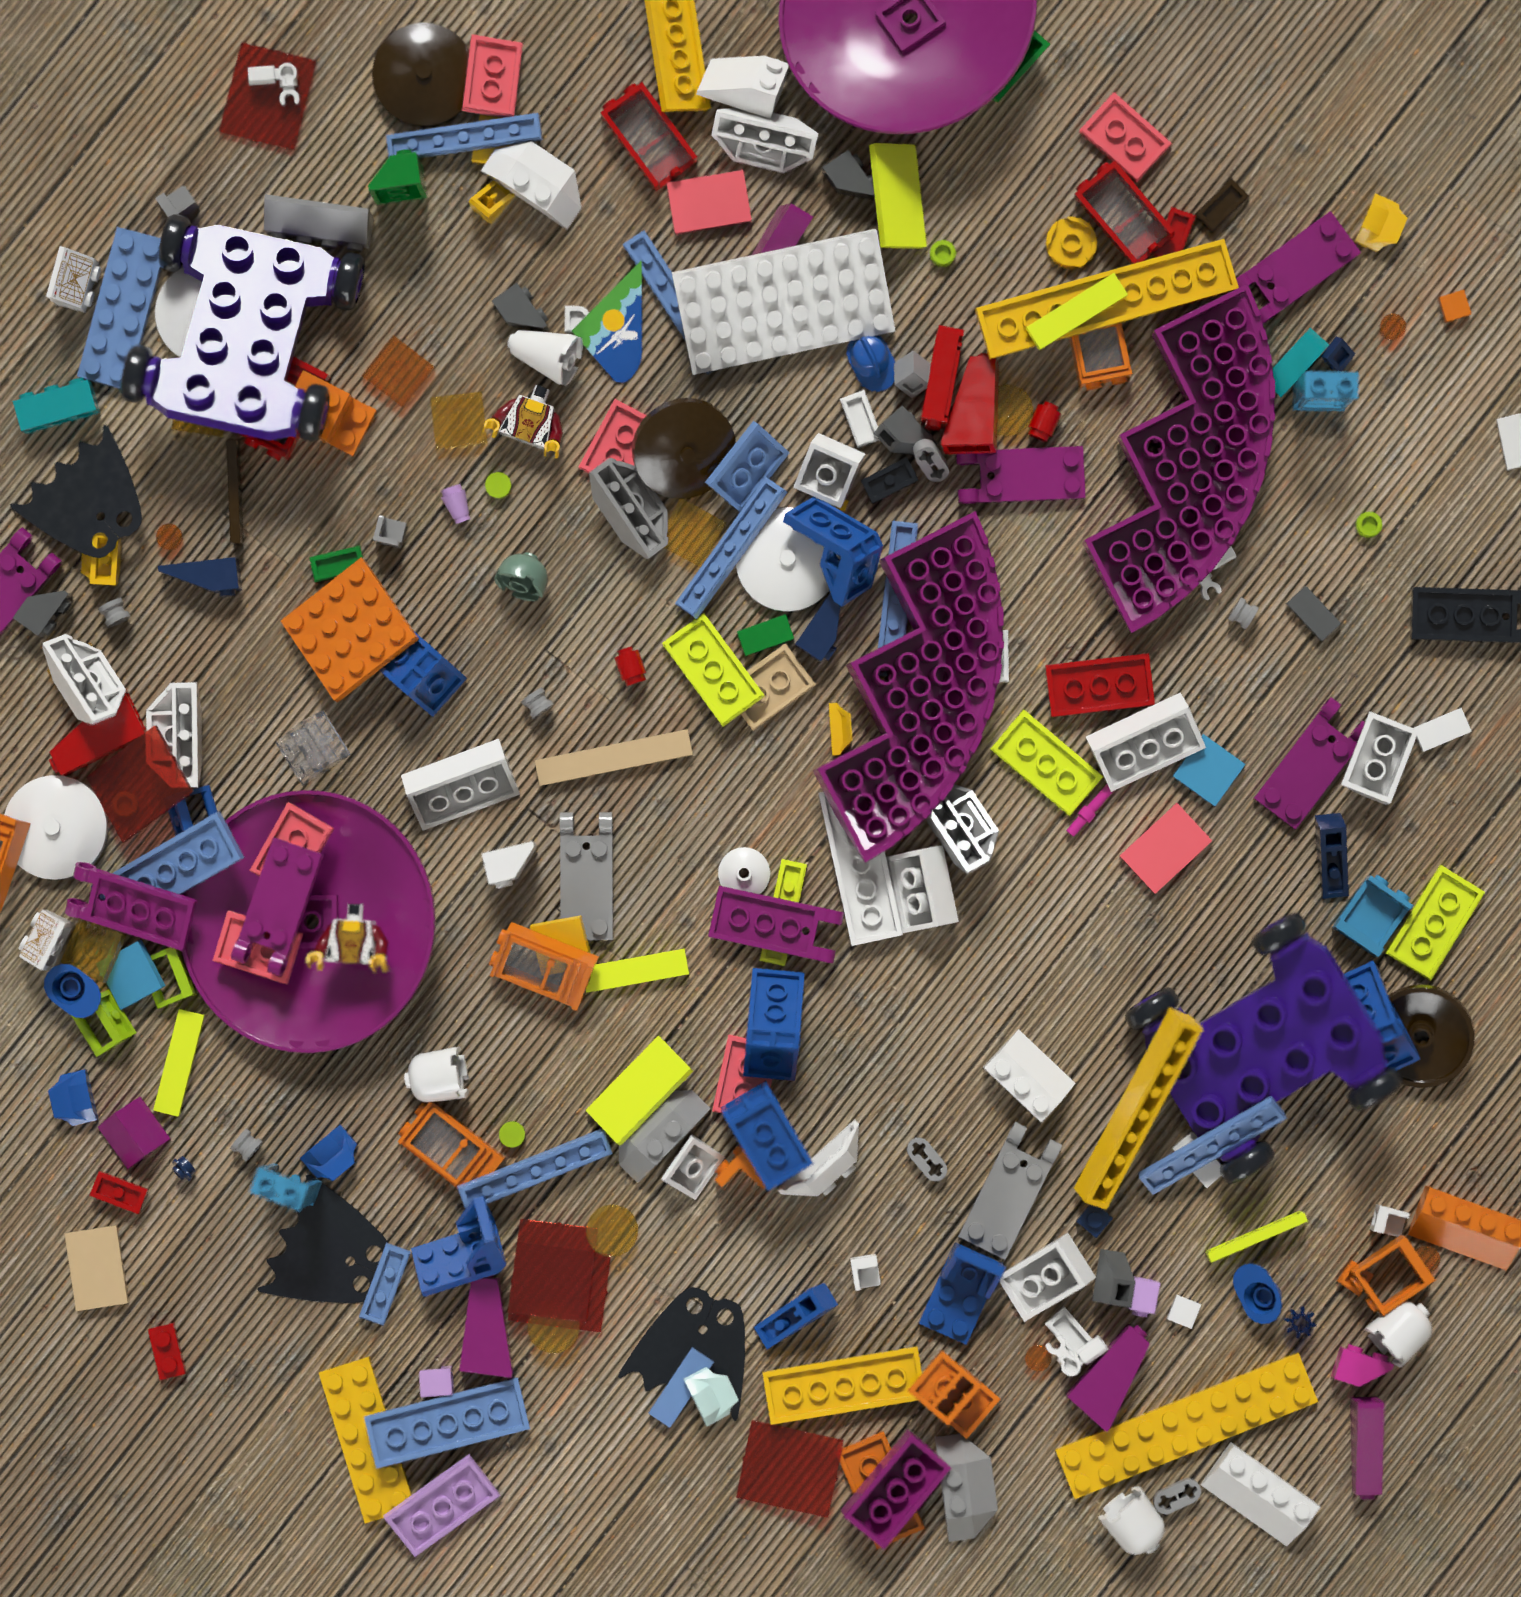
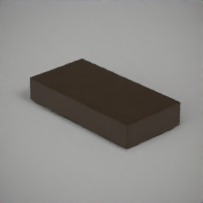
(1221, 205)

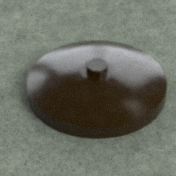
(421, 74)
(681, 447)
(1439, 1031)

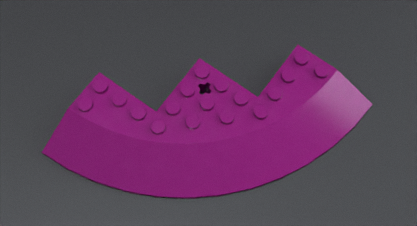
(1205, 464)
(934, 692)

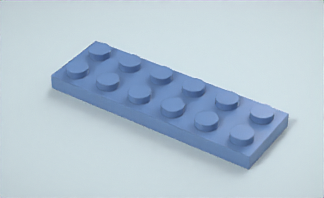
(121, 306)
(186, 857)
(446, 1422)

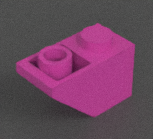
(1359, 1368)

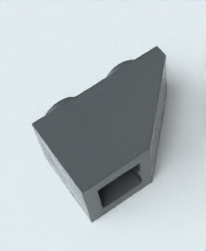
(848, 178)
(518, 311)
(901, 432)
(41, 611)
(1114, 1279)

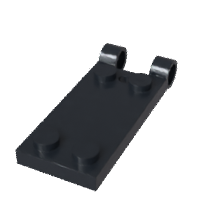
(1464, 615)

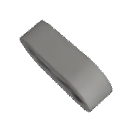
(935, 458)
(931, 1154)
(1173, 1490)

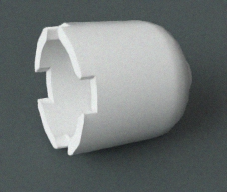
(438, 1075)
(1401, 1331)
(1134, 1522)

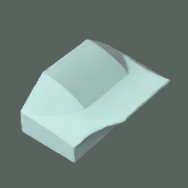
(711, 1394)

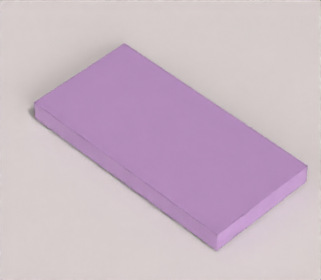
(441, 1505)

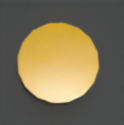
(1071, 242)

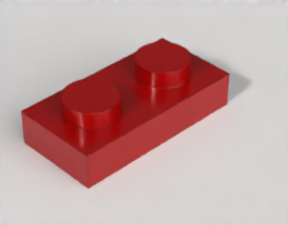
(119, 1192)
(167, 1351)

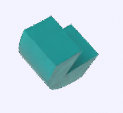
(1297, 360)

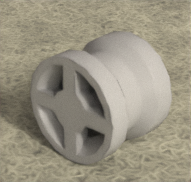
(114, 612)
(1243, 613)
(537, 703)
(246, 1145)

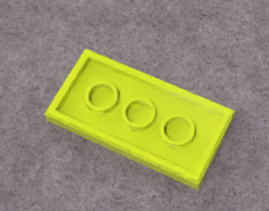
(897, 196)
(713, 669)
(1046, 762)
(1435, 922)
(639, 1090)

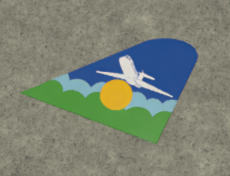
(615, 328)

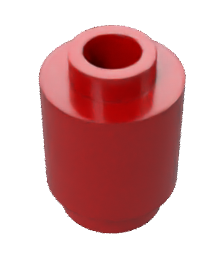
(1044, 421)
(630, 666)

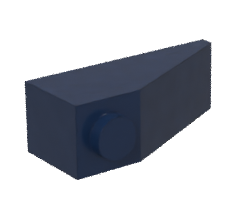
(213, 575)
(821, 632)
(1332, 855)

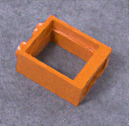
(1415, 1262)

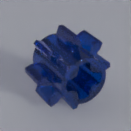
(1295, 1315)

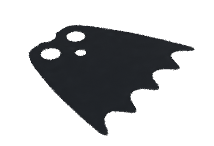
(79, 492)
(317, 1252)
(677, 1331)

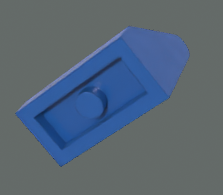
(180, 815)

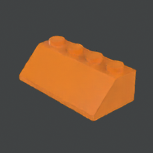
(1466, 1228)

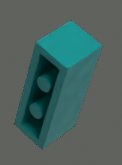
(56, 405)

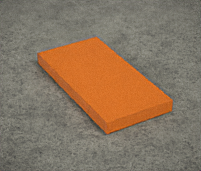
(858, 1463)

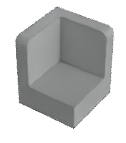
(177, 202)
(911, 374)
(389, 532)

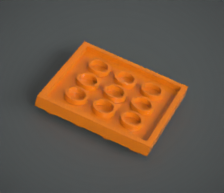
(349, 630)

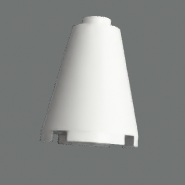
(548, 353)

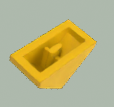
(491, 201)

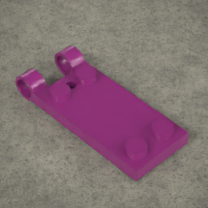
(1300, 264)
(1026, 475)
(18, 586)
(1308, 768)
(279, 903)
(133, 907)
(770, 923)

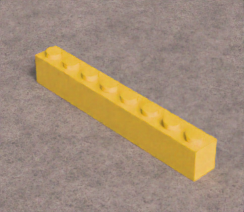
(1138, 1108)

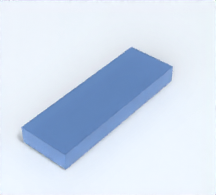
(384, 1284)
(676, 1392)

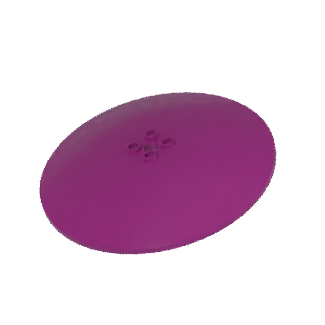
(903, 76)
(344, 1002)

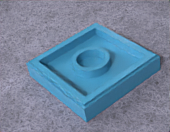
(1209, 771)
(133, 976)

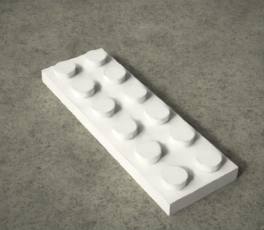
(863, 886)

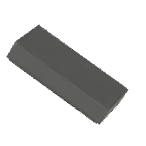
(1313, 613)

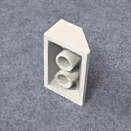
(1379, 758)
(922, 889)
(1029, 1075)

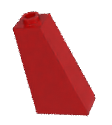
(975, 410)
(95, 741)

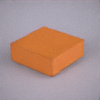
(1454, 306)
(1344, 1278)

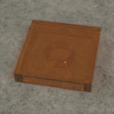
(398, 371)

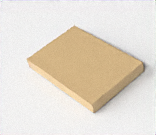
(782, 683)
(96, 1268)

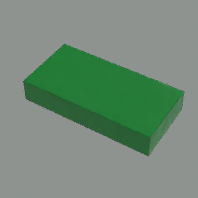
(331, 564)
(765, 635)

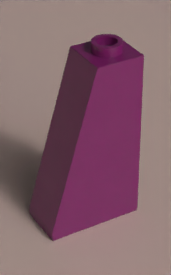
(784, 229)
(486, 1333)
(1107, 1380)
(1367, 1446)

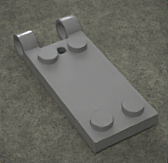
(587, 876)
(1007, 1195)

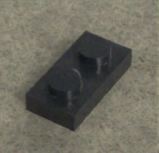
(889, 480)

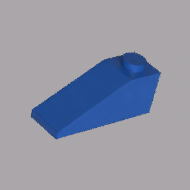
(796, 1315)

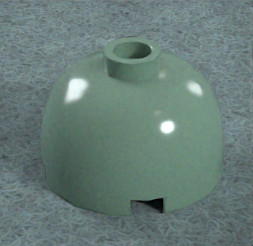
(523, 575)

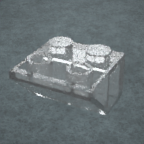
(312, 747)

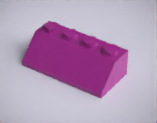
(895, 1489)

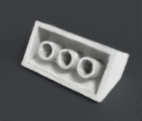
(1146, 742)
(460, 784)
(1260, 1494)

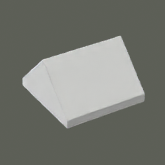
(693, 1167)

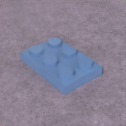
(746, 466)

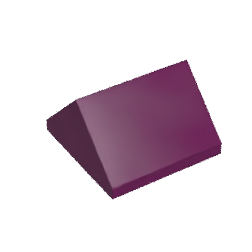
(133, 1132)

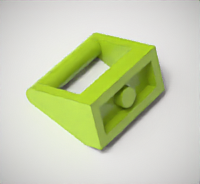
(182, 976)
(113, 1020)

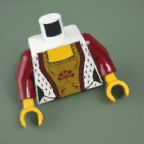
(529, 421)
(351, 942)

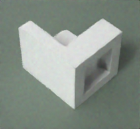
(1388, 1220)
(865, 1271)

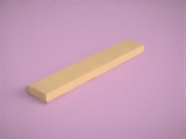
(613, 757)

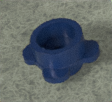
(183, 1168)

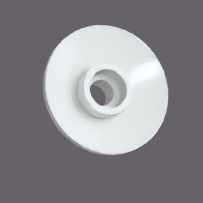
(744, 858)

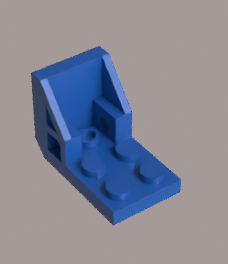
(840, 535)
(424, 676)
(1374, 996)
(774, 1024)
(766, 1135)
(463, 1256)
(961, 1293)

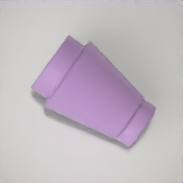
(456, 503)

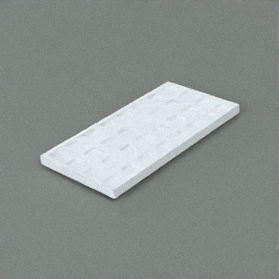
(783, 301)

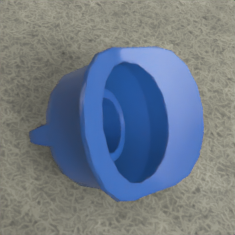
(871, 362)
(72, 990)
(1258, 1293)

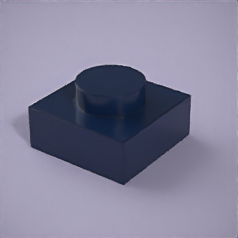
(1338, 354)
(1094, 1219)

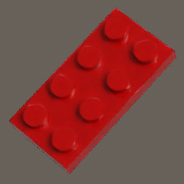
(1099, 685)

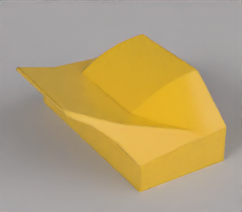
(1381, 224)
(105, 569)
(839, 729)

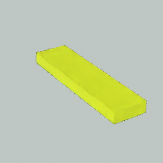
(1076, 311)
(789, 888)
(638, 970)
(179, 1062)
(1256, 1236)

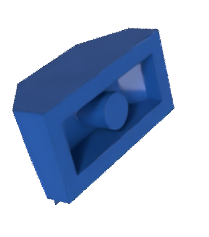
(73, 1098)
(331, 1154)

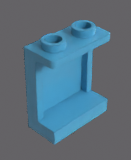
(1373, 915)

